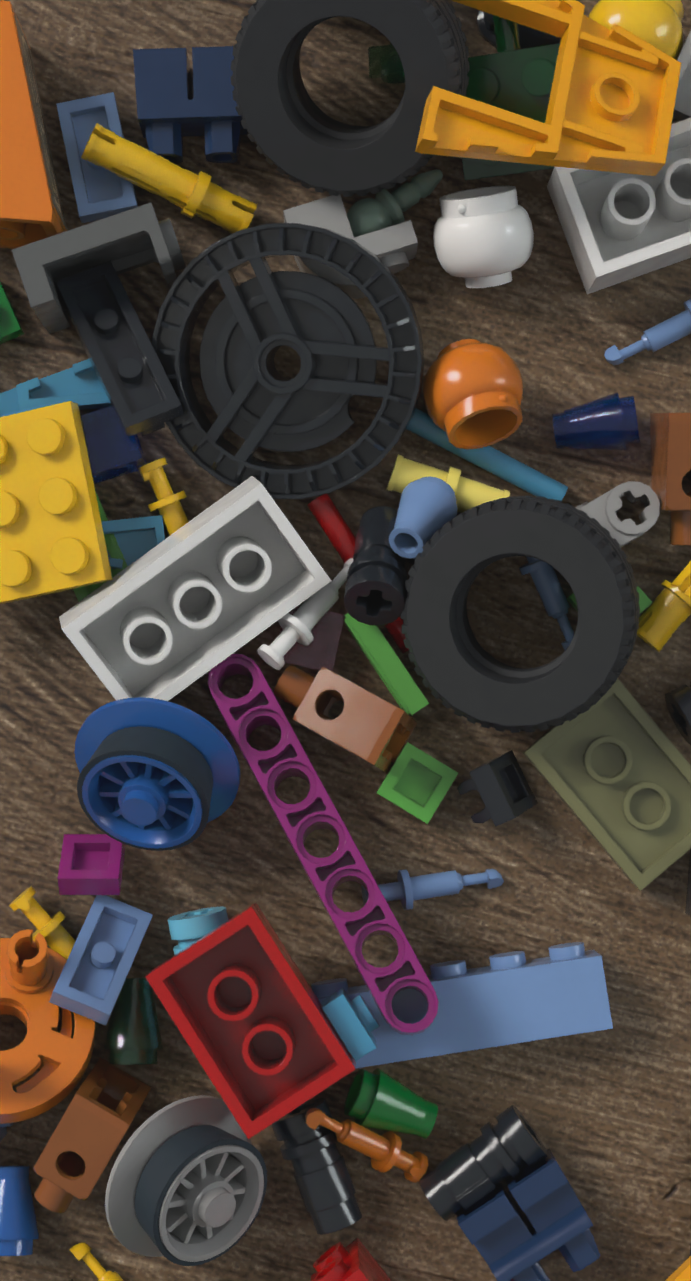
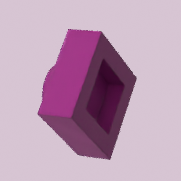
(90, 865)

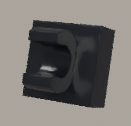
(501, 789)

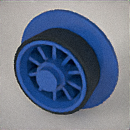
(153, 772)

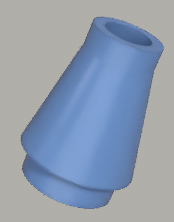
(421, 512)

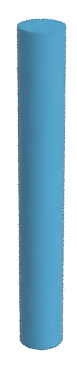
(491, 460)

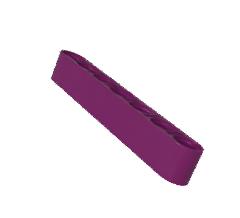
(318, 812)

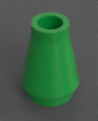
(387, 1105)

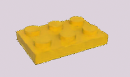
(48, 506)

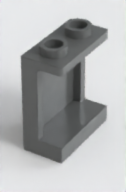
(126, 239)

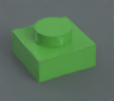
(417, 782)

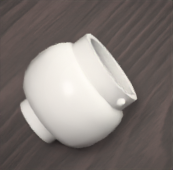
(483, 235)

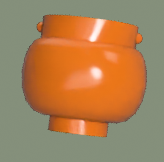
(474, 394)

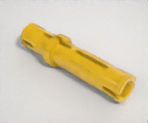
(160, 176)

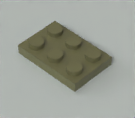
(621, 783)

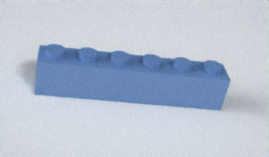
(492, 1004)

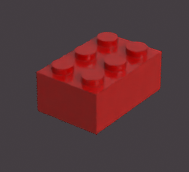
(251, 1020)

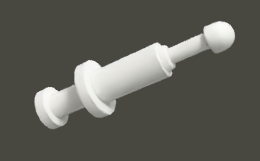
(299, 625)

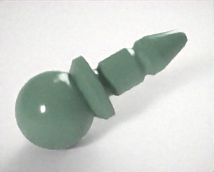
(386, 209)

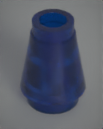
(599, 424)

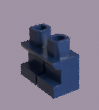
(166, 107)
(556, 1218)

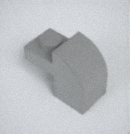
(391, 245)

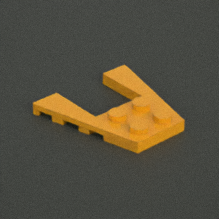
(604, 108)

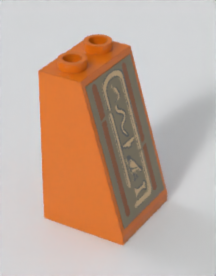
(28, 179)

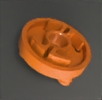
(26, 985)

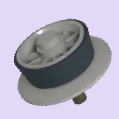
(186, 1184)

